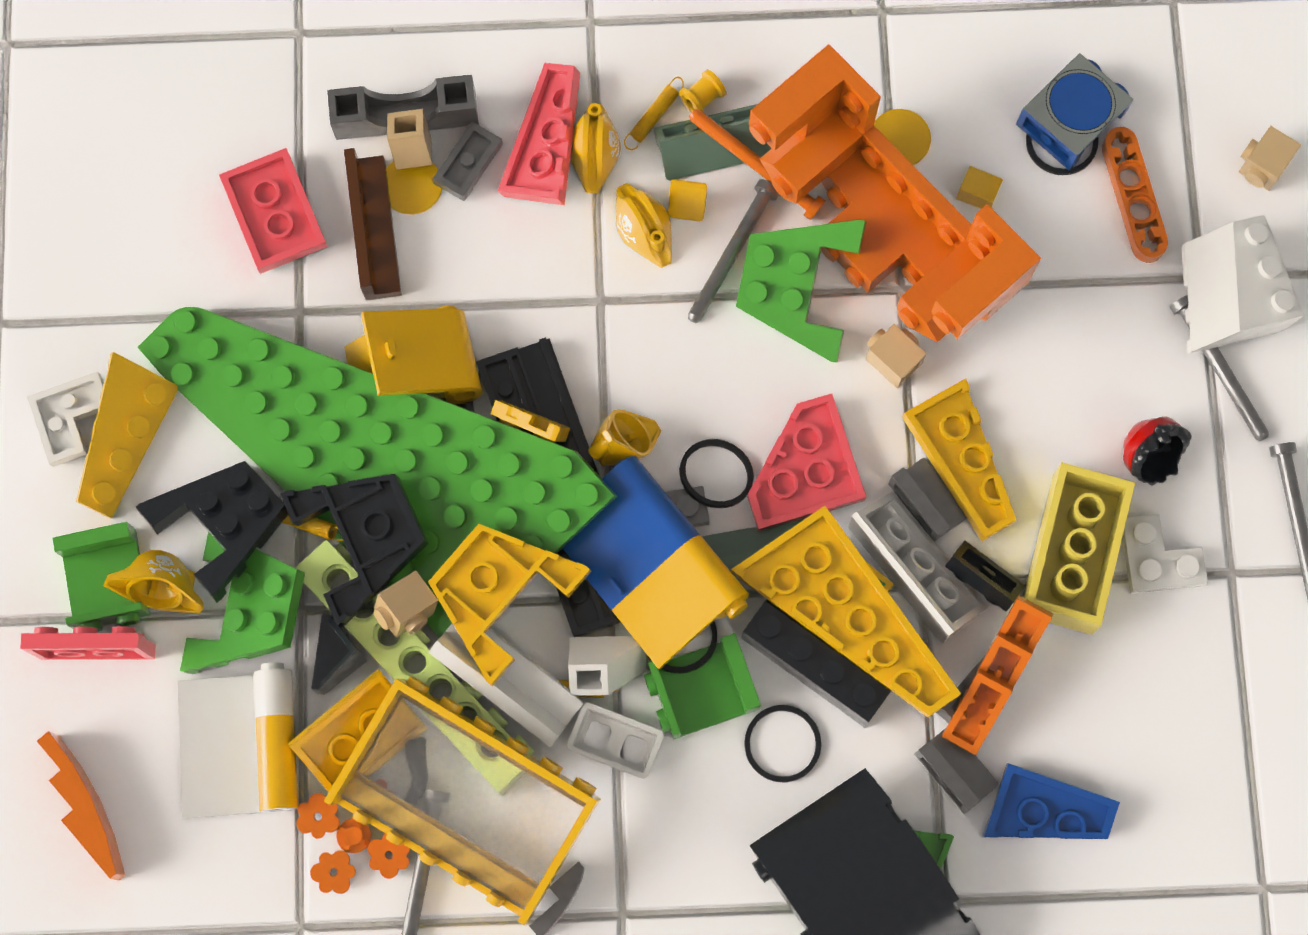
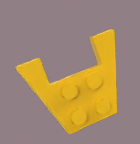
(485, 579)

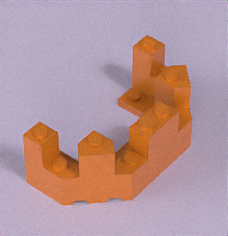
(826, 134)

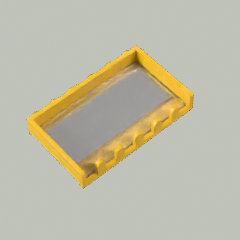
(464, 797)

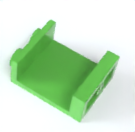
(87, 562)
(707, 695)

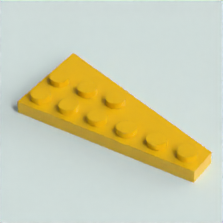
(834, 593)

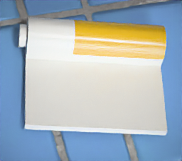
(237, 744)

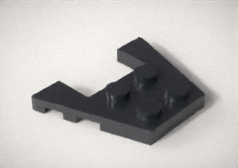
(235, 511)
(376, 530)

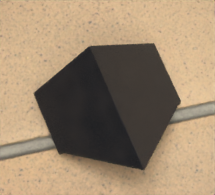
(335, 656)

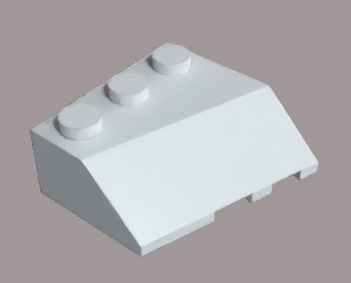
(1236, 285)

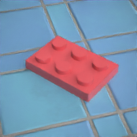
(273, 210)
(88, 644)

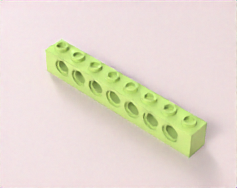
(320, 570)

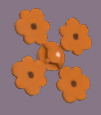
(351, 838)

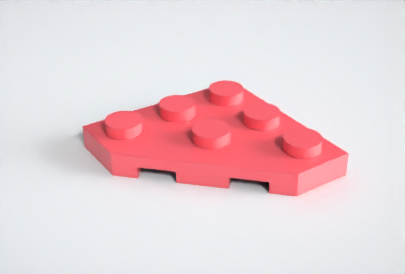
(806, 468)

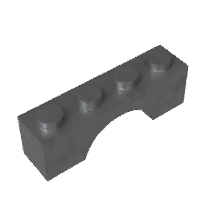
(363, 113)

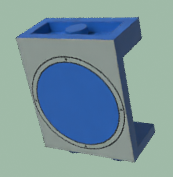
(1074, 110)

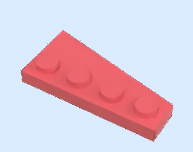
(544, 143)

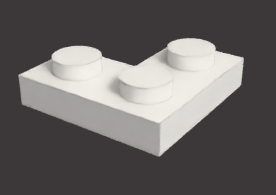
(57, 415)
(1151, 566)

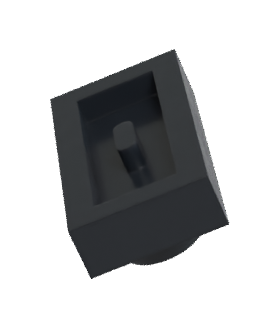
(985, 576)

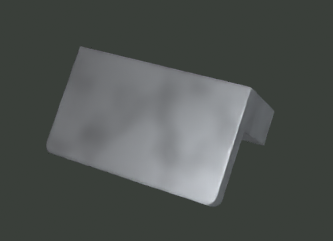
(927, 498)
(957, 772)

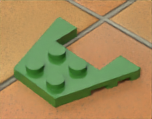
(782, 276)
(257, 613)

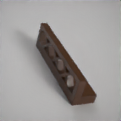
(372, 226)

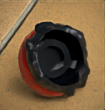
(1155, 449)

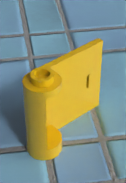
(422, 353)

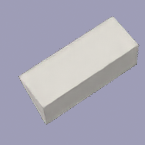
(915, 566)

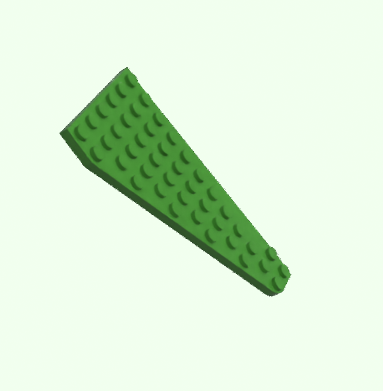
(325, 425)

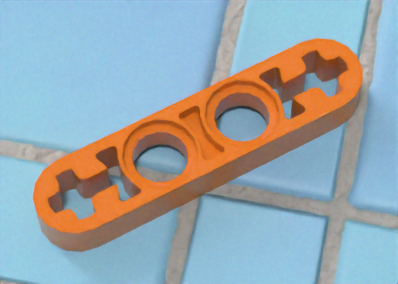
(1130, 195)

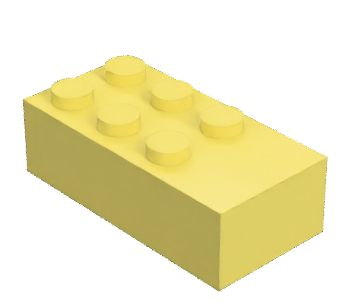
(1078, 546)

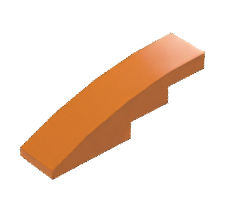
(997, 675)
(88, 818)

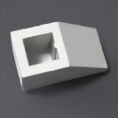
(603, 664)

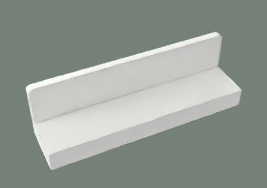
(522, 691)

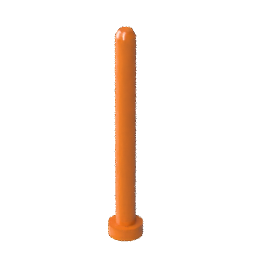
(747, 156)

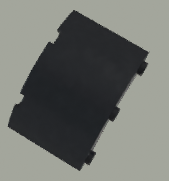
(858, 868)

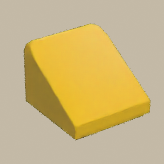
(979, 188)
(687, 200)

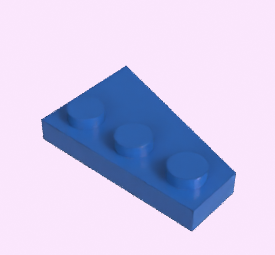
(1047, 808)

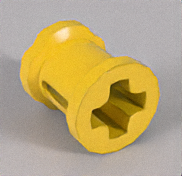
(703, 91)

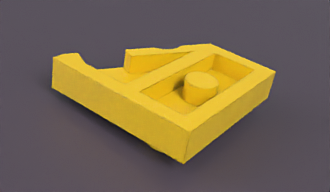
(530, 421)

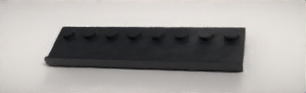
(535, 383)

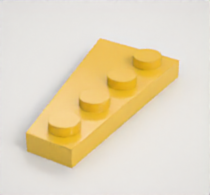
(125, 425)
(955, 445)

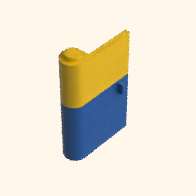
(654, 566)

